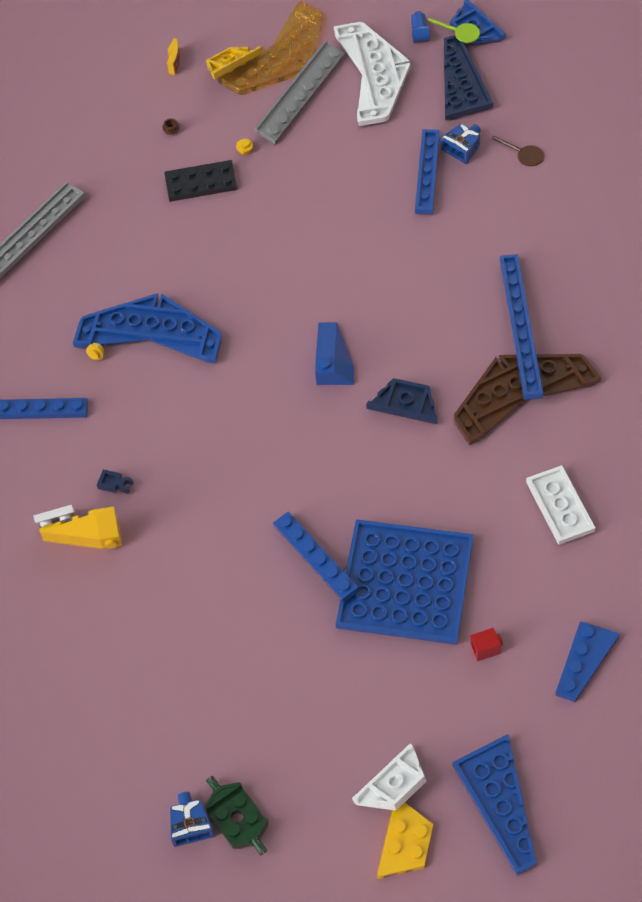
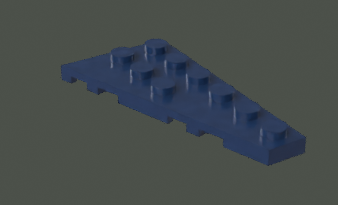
(463, 85)

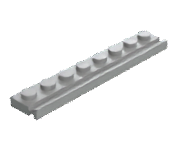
(299, 92)
(38, 225)

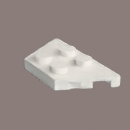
(393, 783)

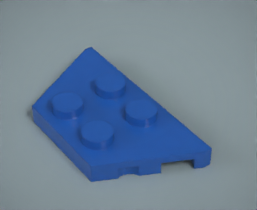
(471, 14)

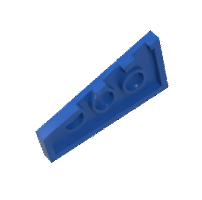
(585, 656)

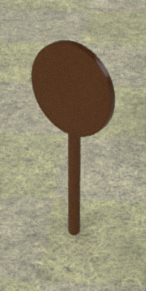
(527, 155)

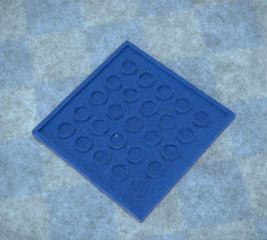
(407, 581)

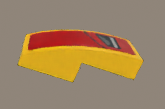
(174, 57)

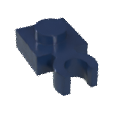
(111, 481)

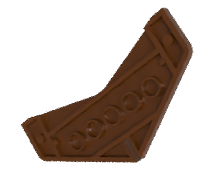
(501, 391)

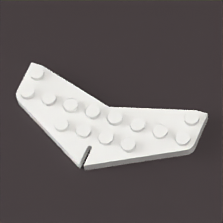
(381, 69)

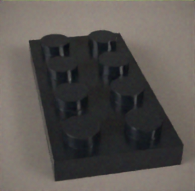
(200, 180)

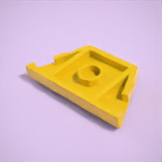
(230, 59)
(405, 842)

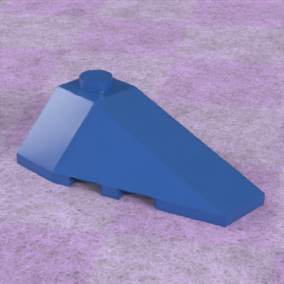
(332, 357)

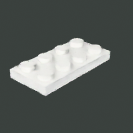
(560, 505)

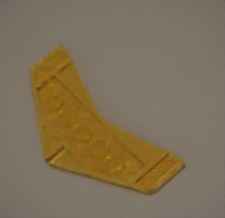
(282, 60)

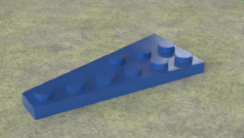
(495, 790)

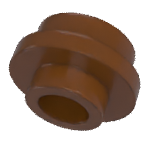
(170, 126)

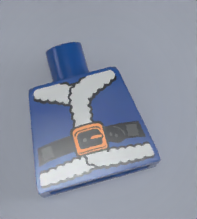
(461, 142)
(189, 821)

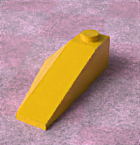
(95, 530)

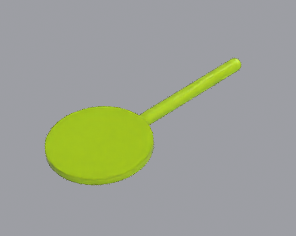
(465, 32)

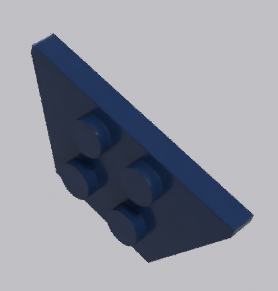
(405, 400)

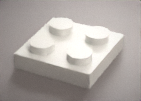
(60, 514)

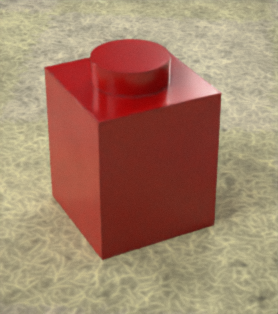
(486, 644)

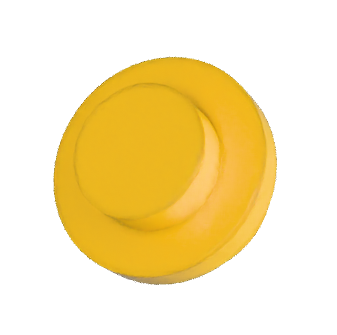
(244, 146)
(95, 351)

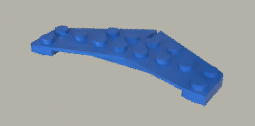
(143, 321)

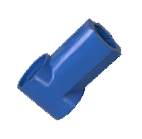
(420, 30)

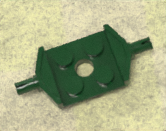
(233, 799)

